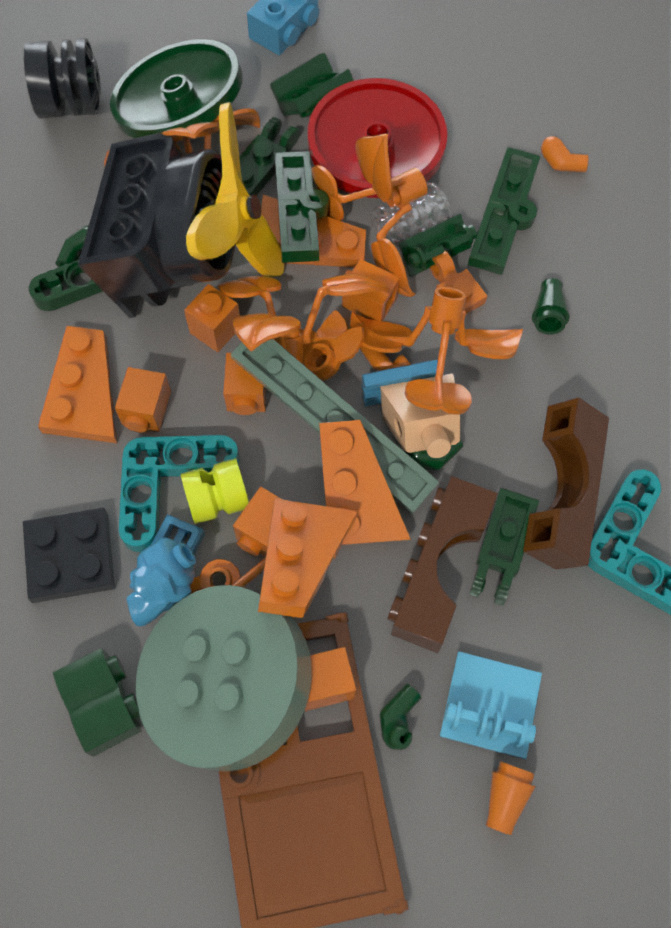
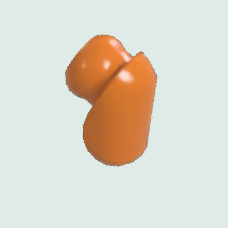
(560, 158)
(380, 361)

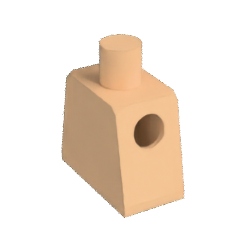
(417, 427)

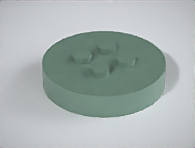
(222, 680)

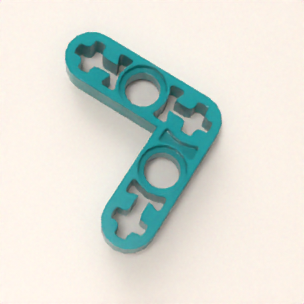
(150, 475)
(626, 556)

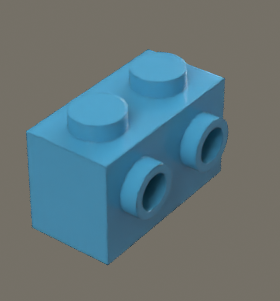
(280, 22)

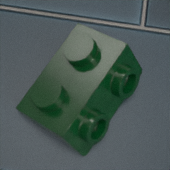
(306, 85)

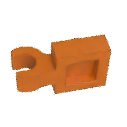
(446, 274)

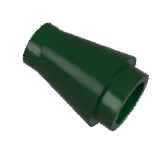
(551, 308)

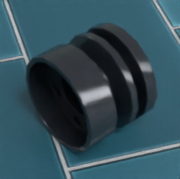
(62, 78)

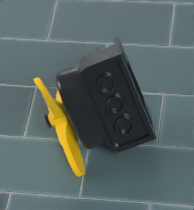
(173, 219)

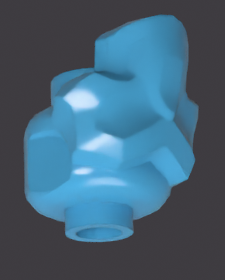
(160, 579)

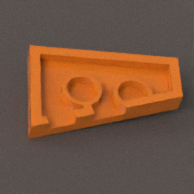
(338, 241)
(299, 553)

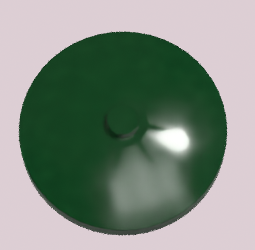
(176, 87)

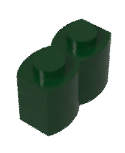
(97, 701)

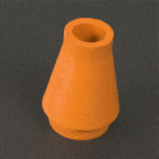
(508, 796)

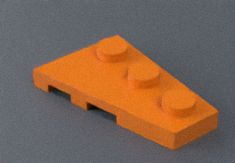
(80, 389)
(358, 484)

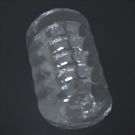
(425, 209)

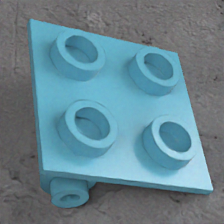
(491, 705)

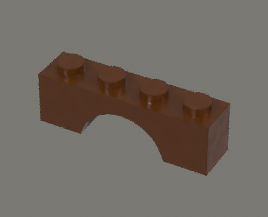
(577, 443)
(426, 609)

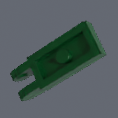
(258, 159)
(504, 542)

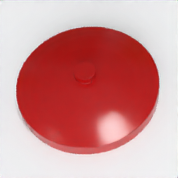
(374, 108)

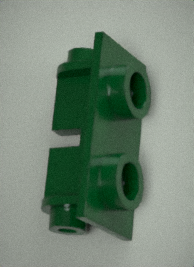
(448, 235)

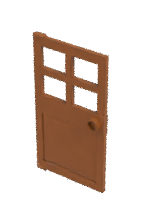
(313, 824)

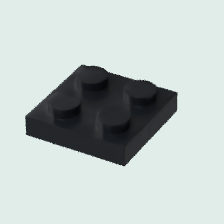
(68, 555)

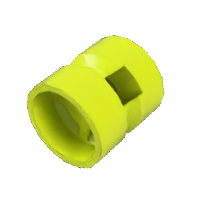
(215, 491)

